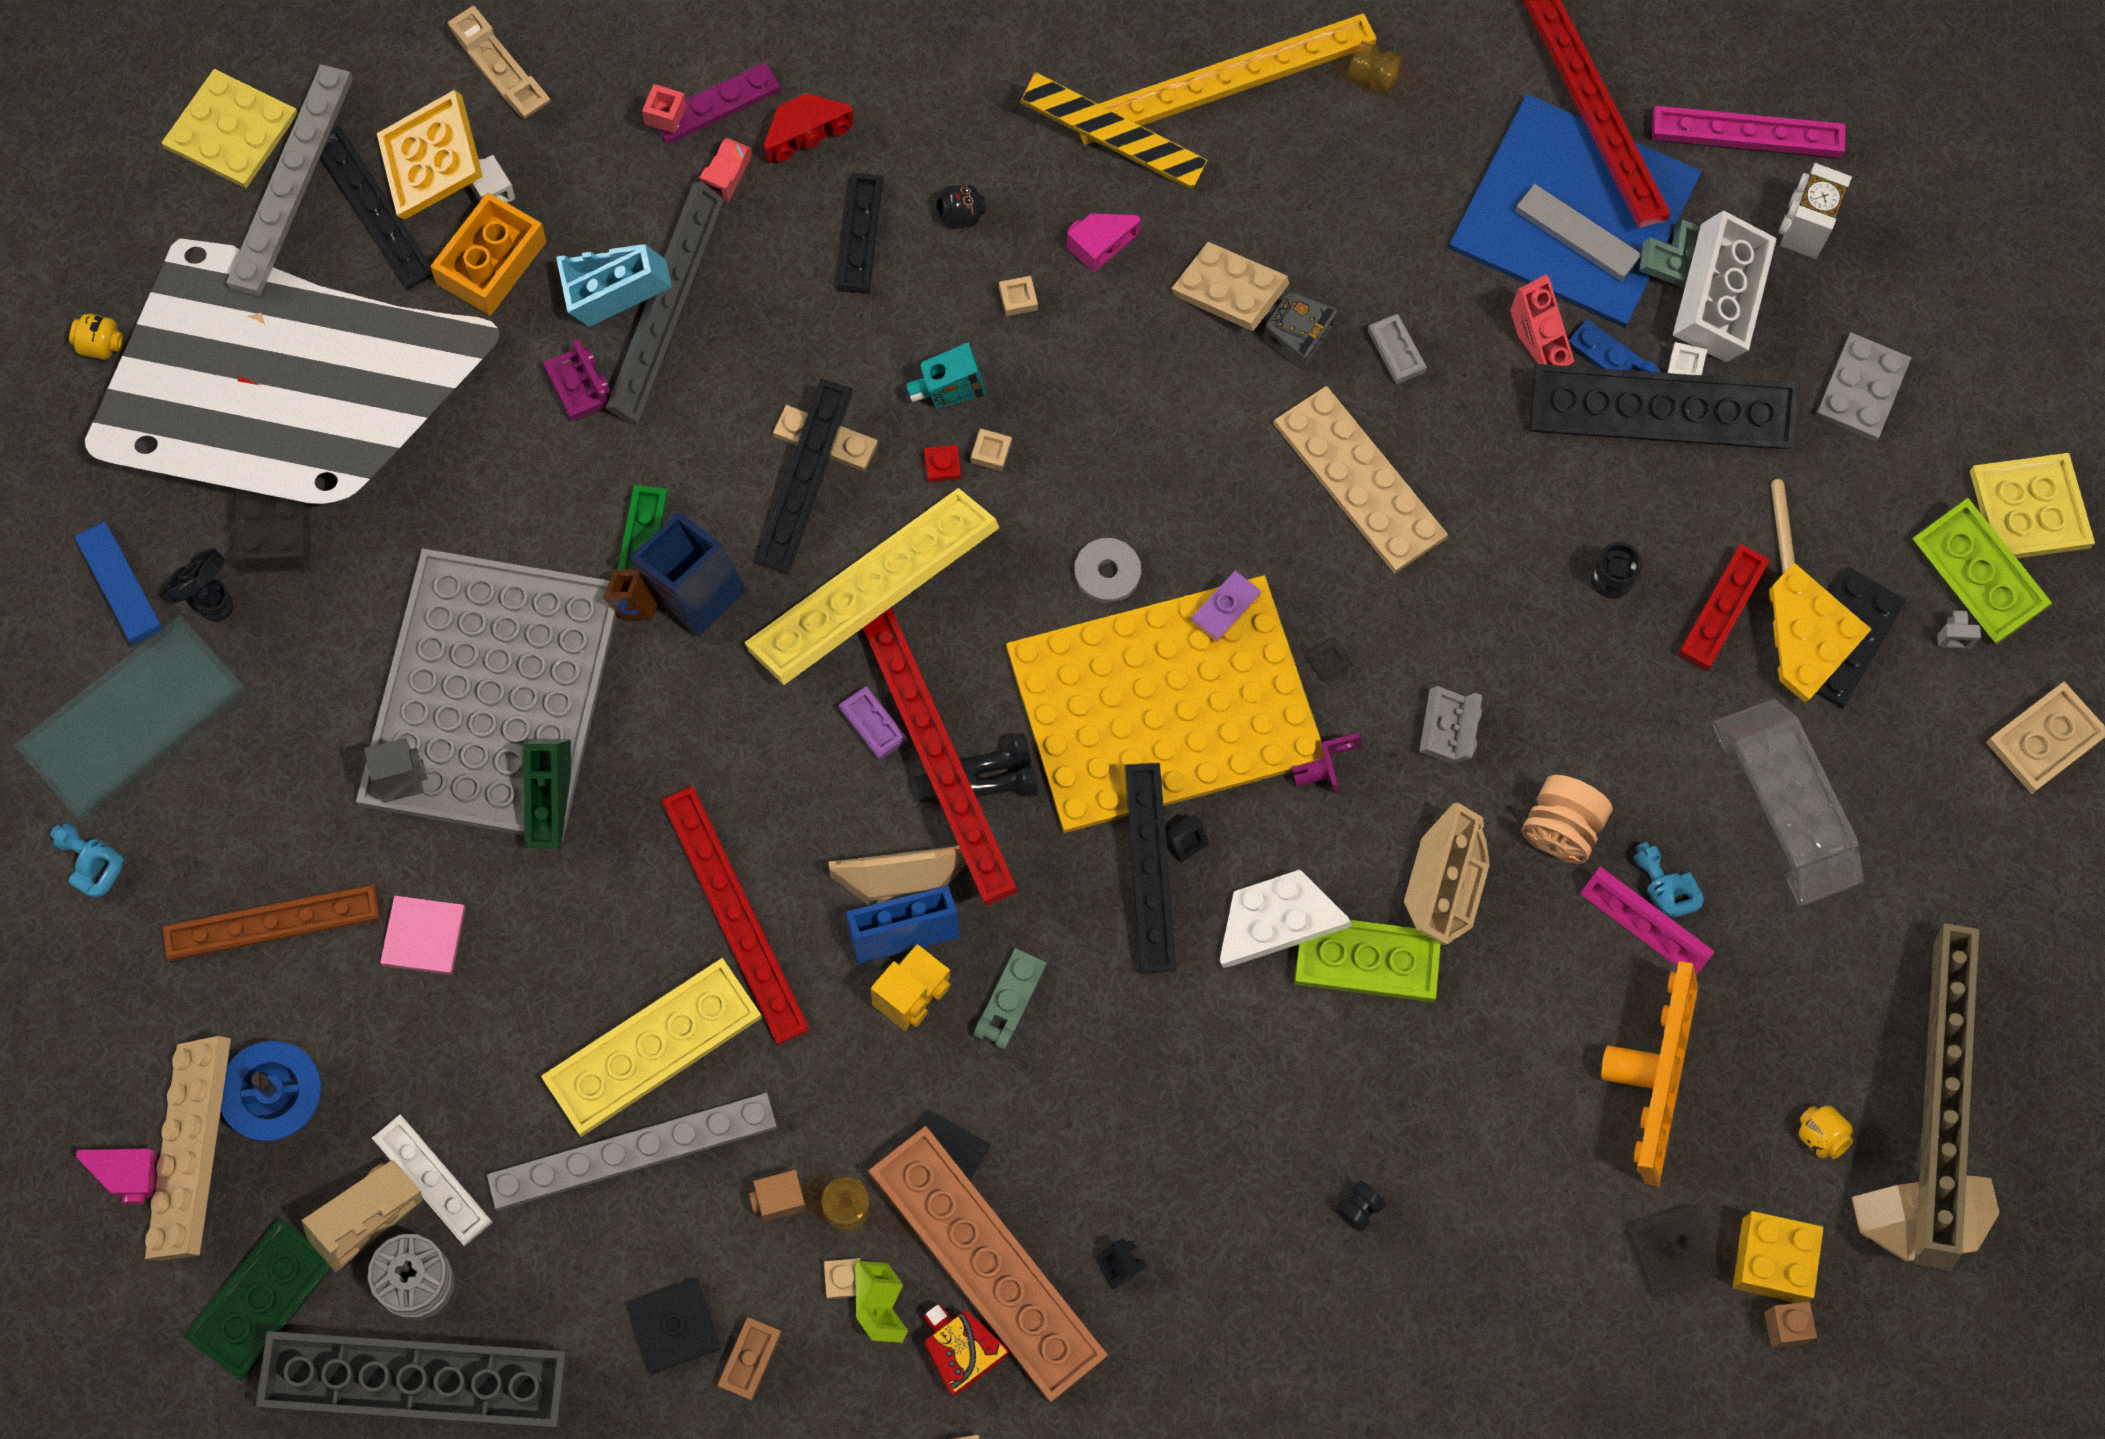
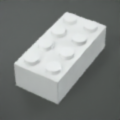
(1724, 286)

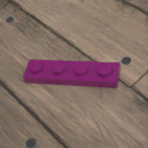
(724, 101)

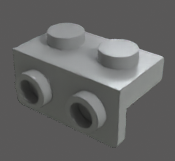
(1450, 725)

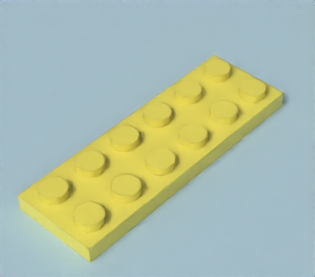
(651, 1047)

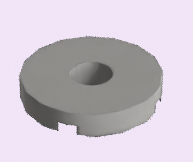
(1113, 552)

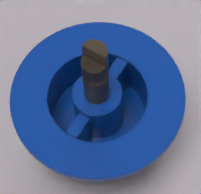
(270, 1091)

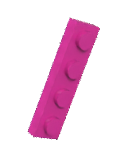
(1645, 920)

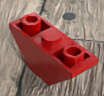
(804, 124)

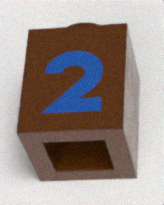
(631, 595)

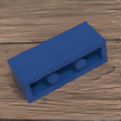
(902, 924)

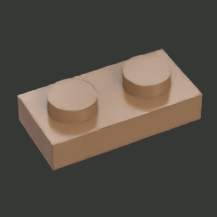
(749, 1359)

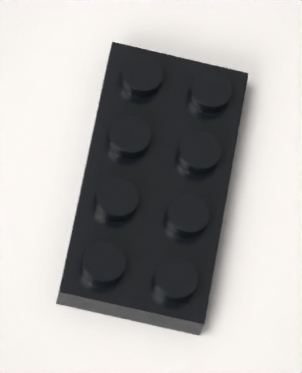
(1878, 610)

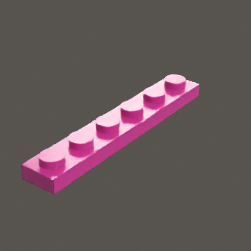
(1748, 131)

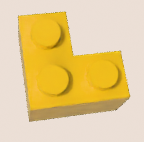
(909, 987)

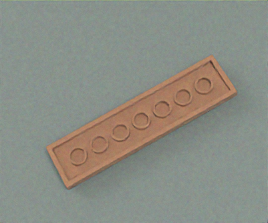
(988, 1264)

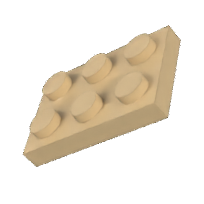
(1230, 286)
(2047, 737)

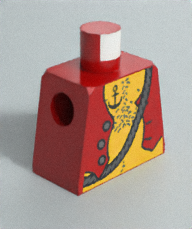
(961, 1349)

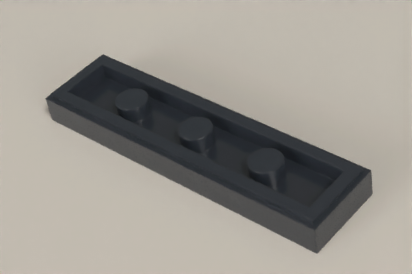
(860, 233)

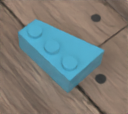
(611, 281)

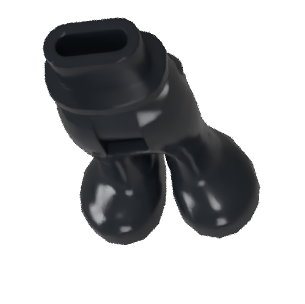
(1013, 757)

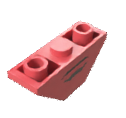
(1540, 323)

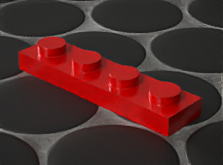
(1723, 607)

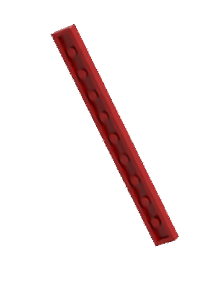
(1598, 112)
(940, 759)

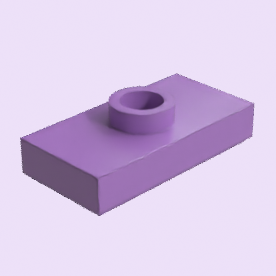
(1226, 606)
(873, 723)

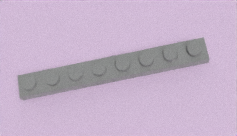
(289, 181)
(631, 1151)

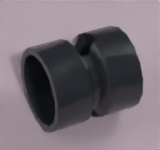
(1616, 570)

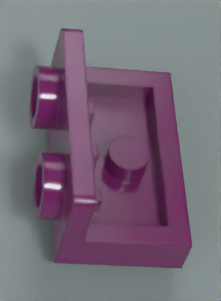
(577, 382)

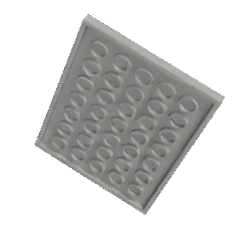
(478, 671)

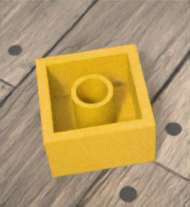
(1778, 1257)

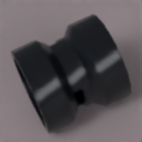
(211, 595)
(1360, 1206)

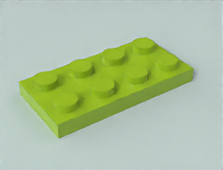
(1982, 571)
(1372, 962)

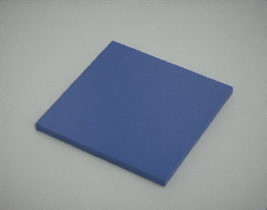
(1561, 157)

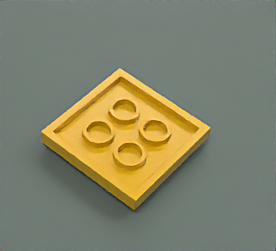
(429, 155)

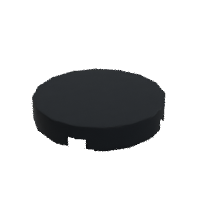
(190, 580)

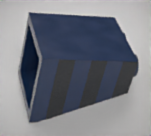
(689, 573)

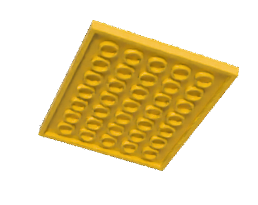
(1163, 694)

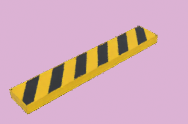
(1113, 131)

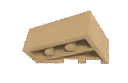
(361, 1214)

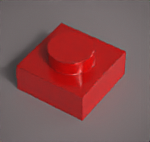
(942, 463)

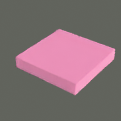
(423, 935)

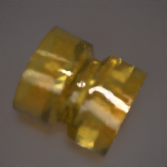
(1375, 67)
(845, 1204)

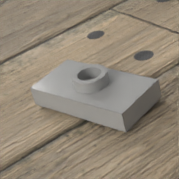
(1397, 348)

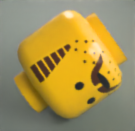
(1825, 1131)

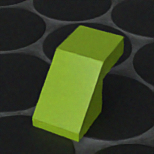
(875, 1296)

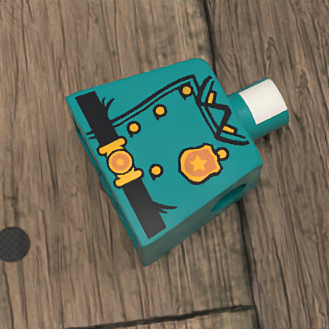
(949, 378)

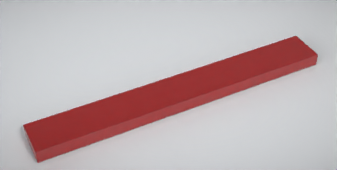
(735, 915)

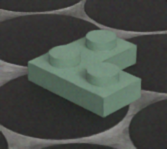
(1671, 261)

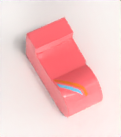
(727, 167)

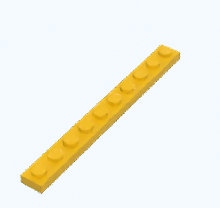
(1241, 72)

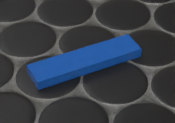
(118, 583)

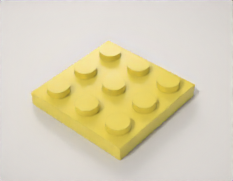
(229, 128)
(2033, 504)

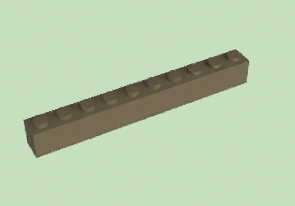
(1947, 1098)

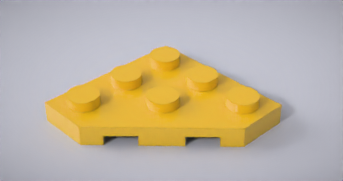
(1810, 632)

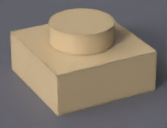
(1018, 296)
(991, 450)
(840, 1278)

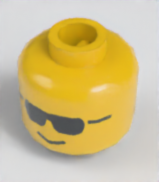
(95, 336)

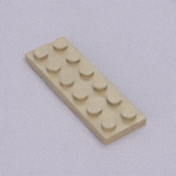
(1360, 479)
(187, 1149)

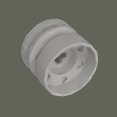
(422, 1294)

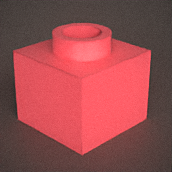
(664, 108)

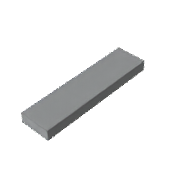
(1578, 232)

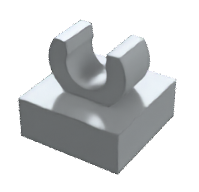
(1958, 632)

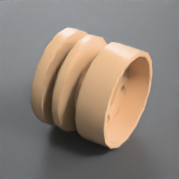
(1567, 819)

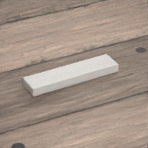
(434, 1180)

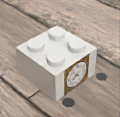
(1813, 210)

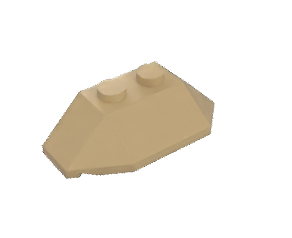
(899, 874)
(1448, 875)
(1891, 1216)

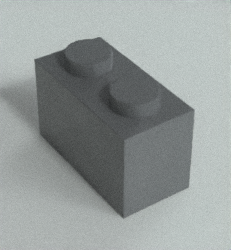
(395, 770)

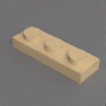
(850, 446)

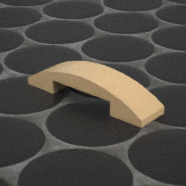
(497, 64)

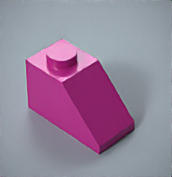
(1101, 237)
(124, 1172)

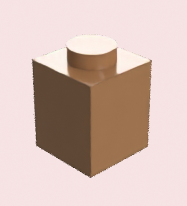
(777, 1196)
(1790, 1325)

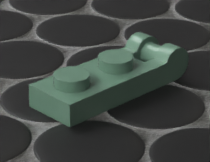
(1010, 998)

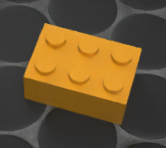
(488, 253)

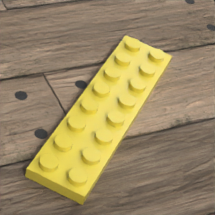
(871, 586)

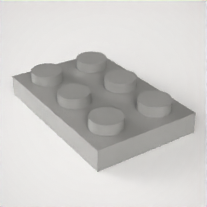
(1863, 387)

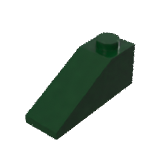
(546, 791)

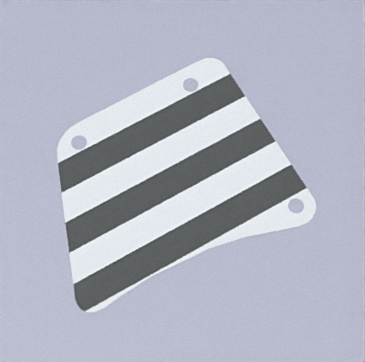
(335, 372)

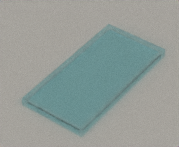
(129, 717)

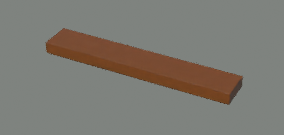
(271, 922)

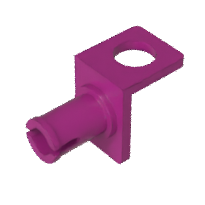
(1323, 768)

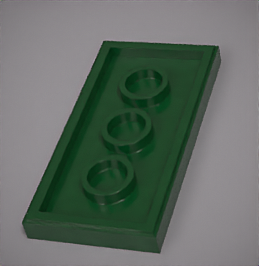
(259, 1299)

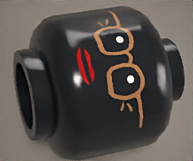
(960, 206)

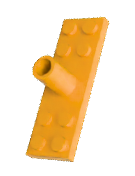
(1658, 1072)

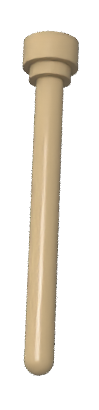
(1782, 524)

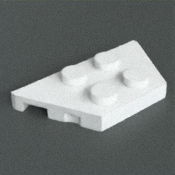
(1278, 917)

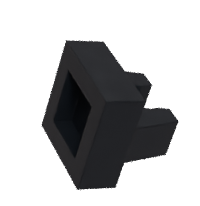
(1186, 837)
(1118, 1263)

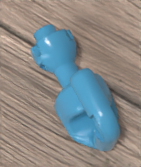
(90, 860)
(1666, 887)

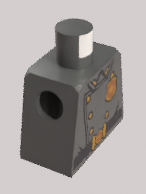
(1298, 327)

